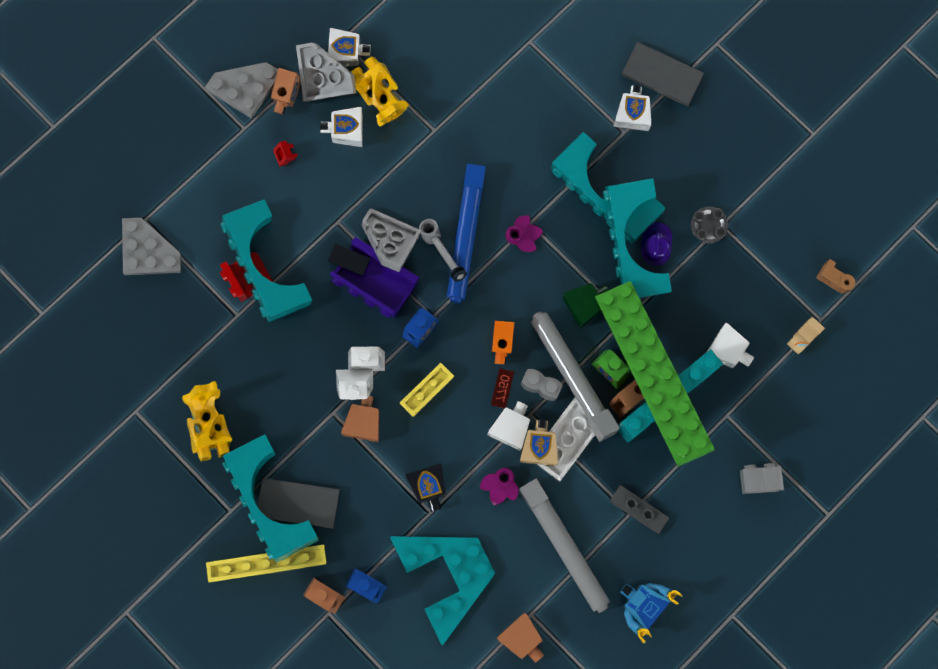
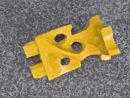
(373, 80)
(202, 401)

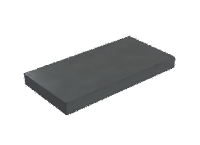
(662, 74)
(298, 503)

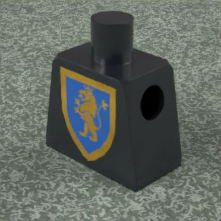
(428, 485)

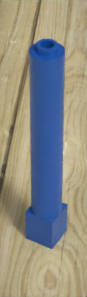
(466, 229)

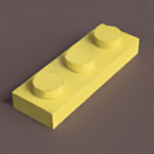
(426, 389)

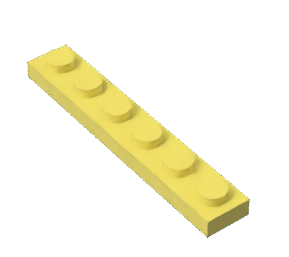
(261, 564)

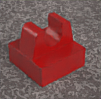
(283, 153)

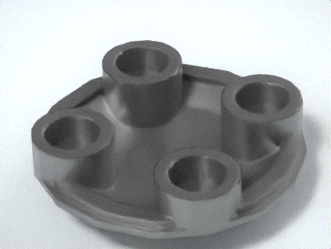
(709, 224)

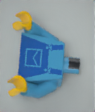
(645, 606)

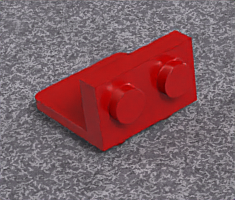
(235, 276)

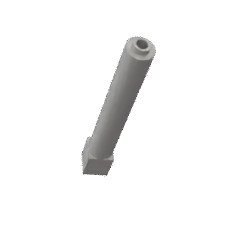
(600, 420)
(564, 545)

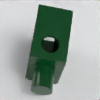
(583, 302)

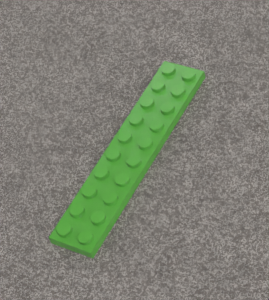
(654, 374)

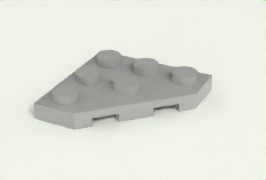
(322, 74)
(244, 86)
(390, 238)
(147, 250)

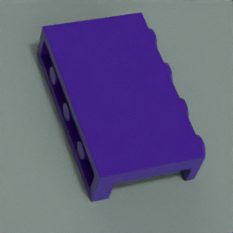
(379, 285)

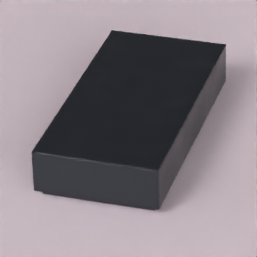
(349, 260)

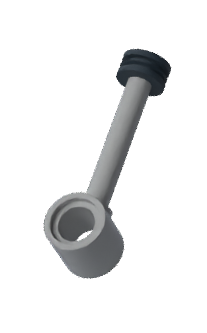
(458, 272)

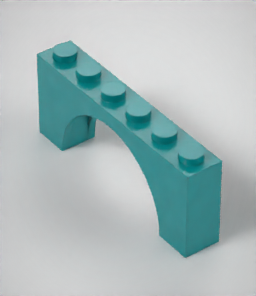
(572, 168)
(622, 201)
(274, 298)
(690, 378)
(280, 538)

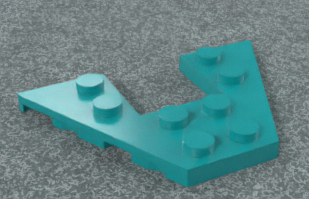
(467, 565)

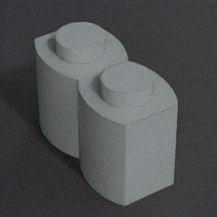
(537, 383)
(761, 479)

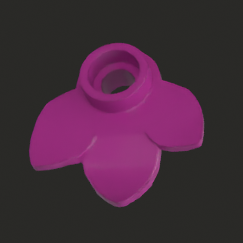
(526, 234)
(500, 489)

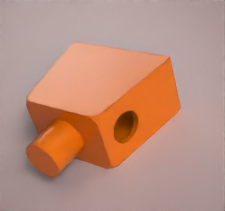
(502, 331)

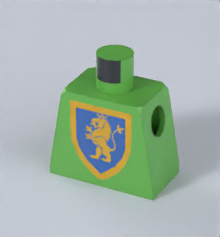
(611, 368)

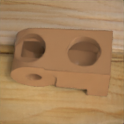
(835, 278)

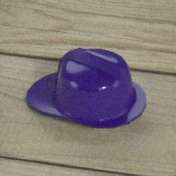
(656, 244)

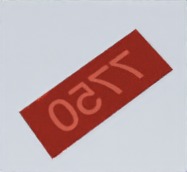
(502, 388)

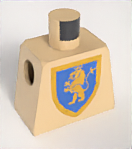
(540, 446)

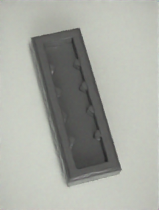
(639, 509)

